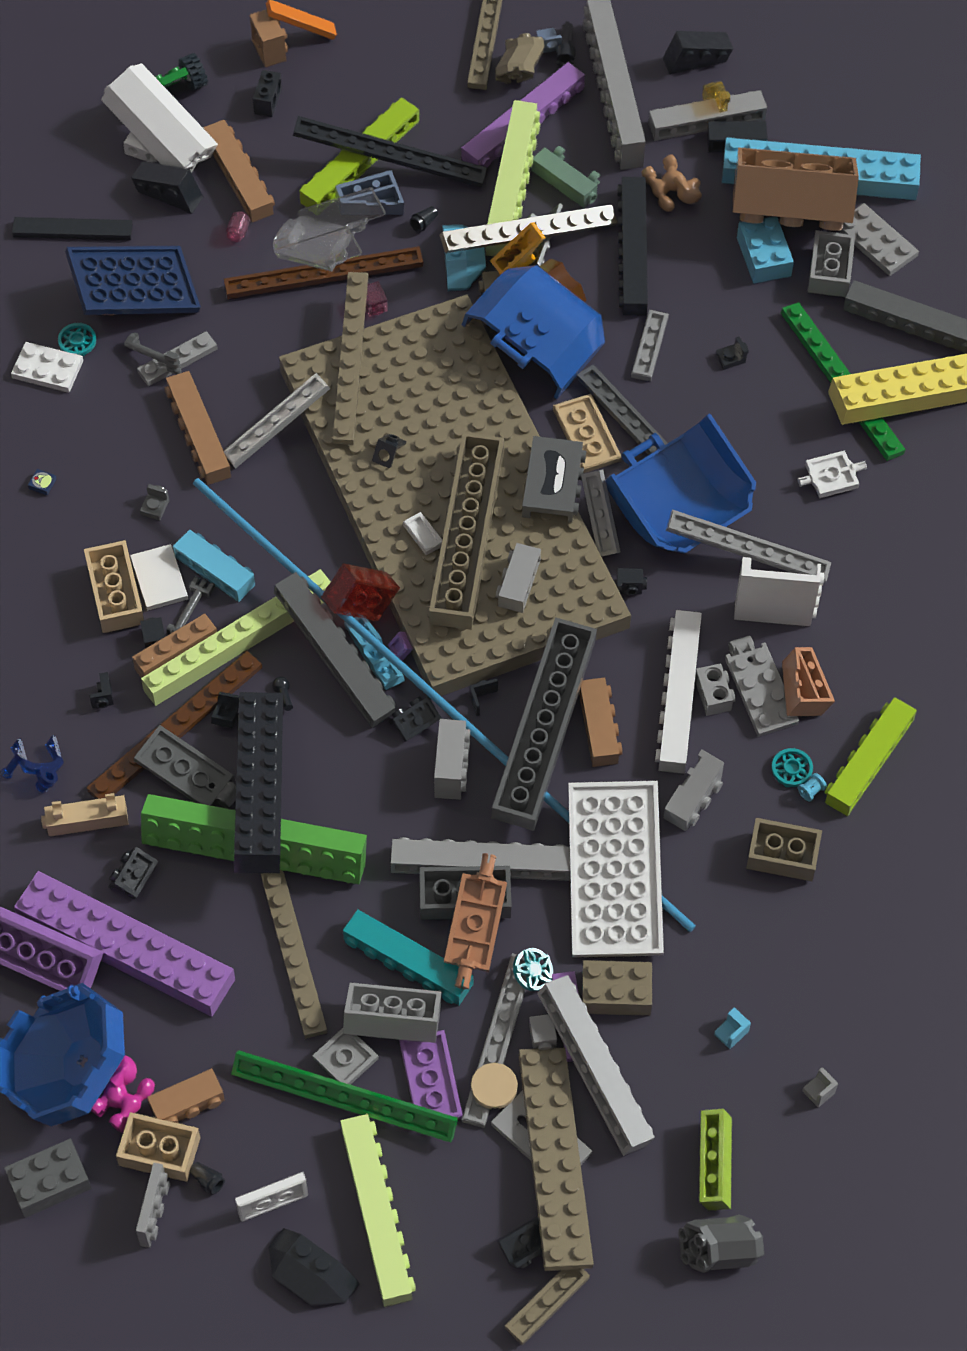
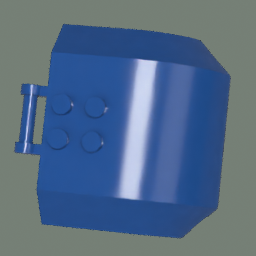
(541, 322)
(690, 475)

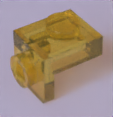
(718, 92)

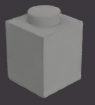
(542, 1032)

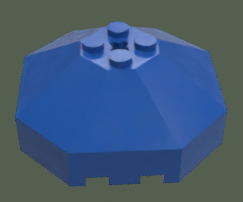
(45, 1052)

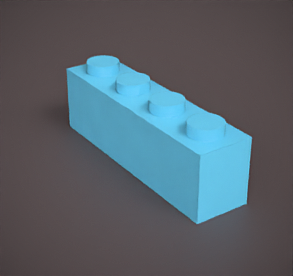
(214, 565)

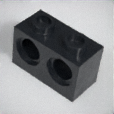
(267, 93)

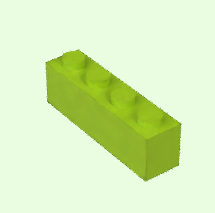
(715, 1159)

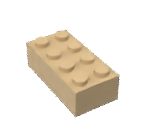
(114, 586)

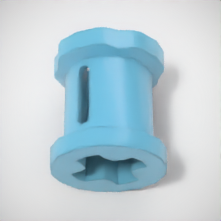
(807, 792)

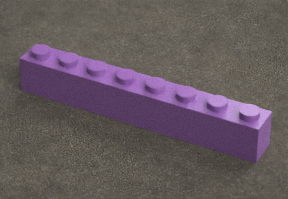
(548, 96)

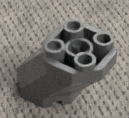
(720, 1243)

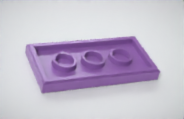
(431, 1075)

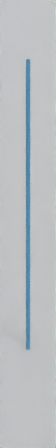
(402, 667)

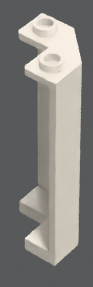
(158, 119)

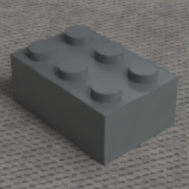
(47, 1178)

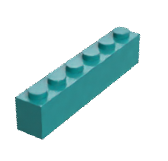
(405, 956)

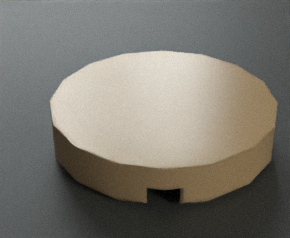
(494, 1085)

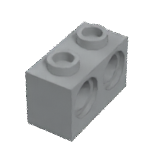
(710, 689)

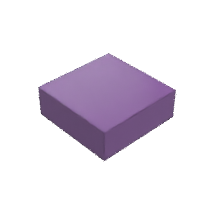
(400, 645)

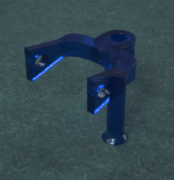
(45, 772)

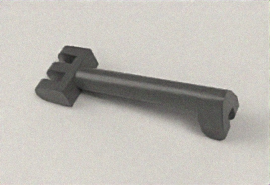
(170, 358)
(199, 590)

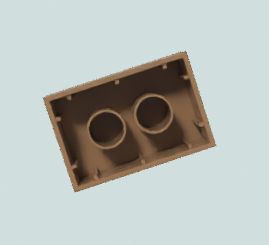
(795, 187)

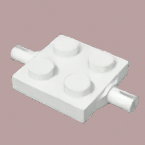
(832, 474)

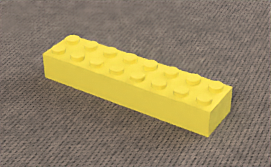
(900, 389)

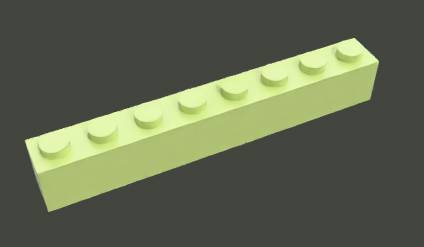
(376, 1210)

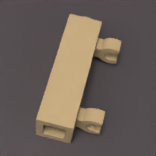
(85, 815)

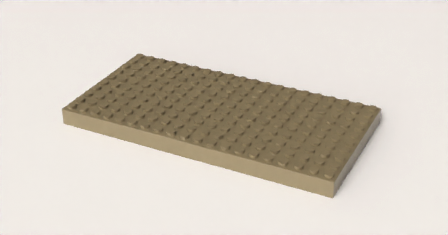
(428, 386)

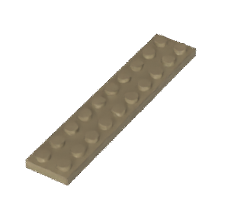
(555, 1160)

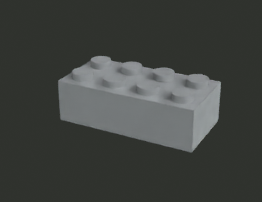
(392, 1012)

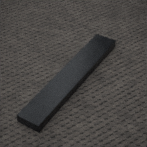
(72, 228)

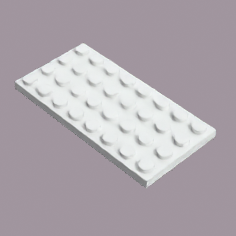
(615, 869)

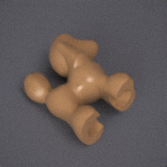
(672, 180)

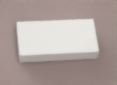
(423, 533)

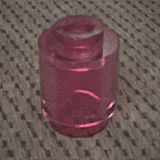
(237, 226)

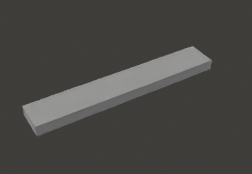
(276, 420)

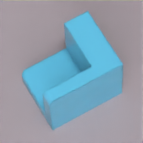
(733, 1028)

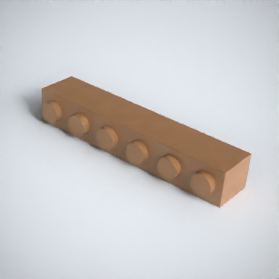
(239, 172)
(198, 428)

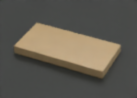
(584, 423)

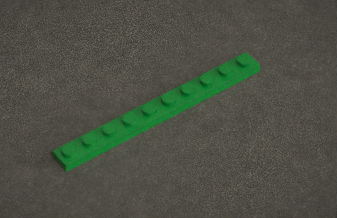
(833, 367)
(344, 1096)

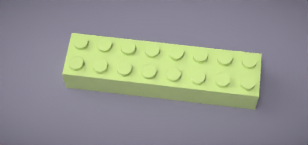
(514, 166)

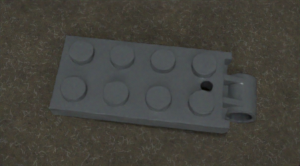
(186, 769)

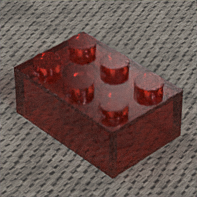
(360, 592)

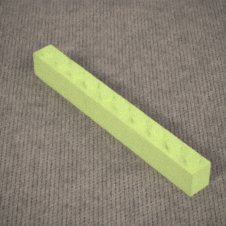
(220, 647)

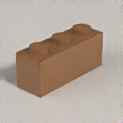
(187, 1098)

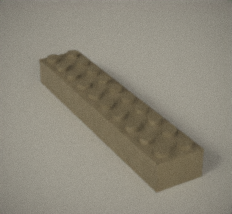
(466, 531)

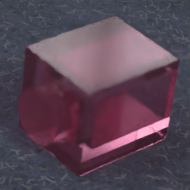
(376, 299)

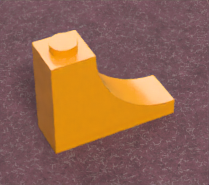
(519, 250)

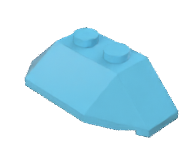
(463, 266)

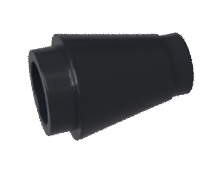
(422, 219)
(207, 1177)

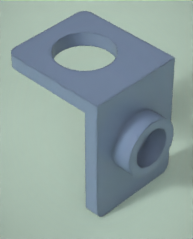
(551, 40)

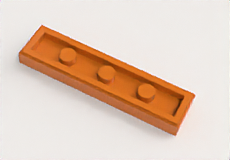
(301, 19)

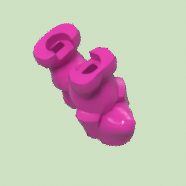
(116, 1094)

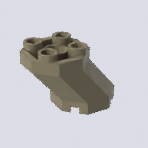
(519, 58)

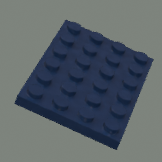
(132, 280)

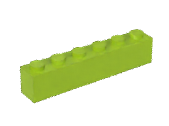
(870, 756)

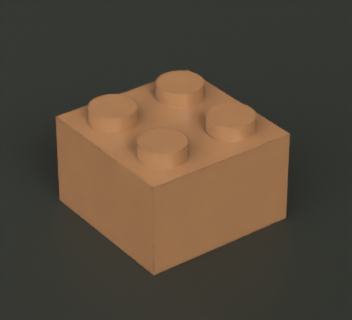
(268, 38)

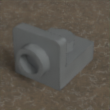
(155, 502)

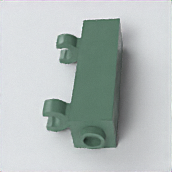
(565, 177)

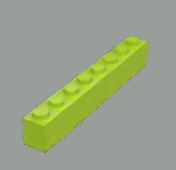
(350, 166)

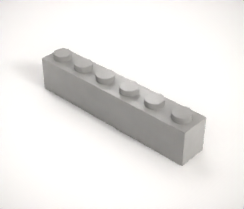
(694, 117)

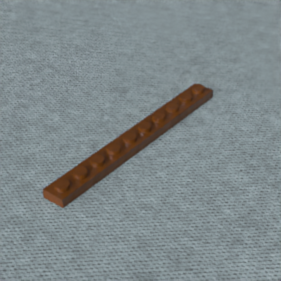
(308, 275)
(178, 723)

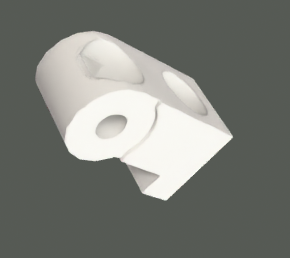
(136, 149)

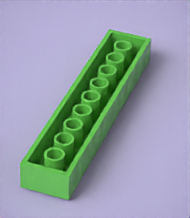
(211, 833)

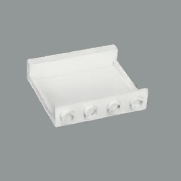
(777, 596)

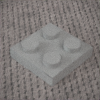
(345, 1057)

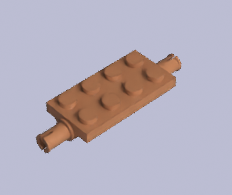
(475, 921)

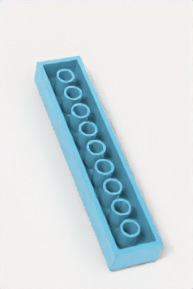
(879, 171)

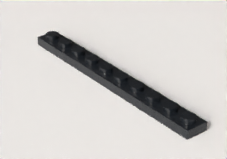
(389, 151)

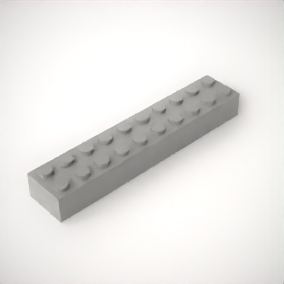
(614, 84)

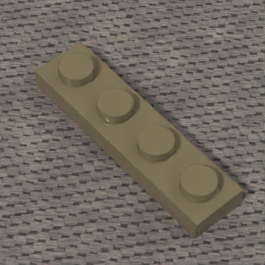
(546, 1303)

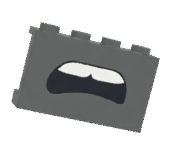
(553, 477)

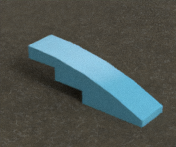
(381, 667)

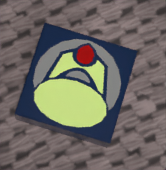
(42, 482)

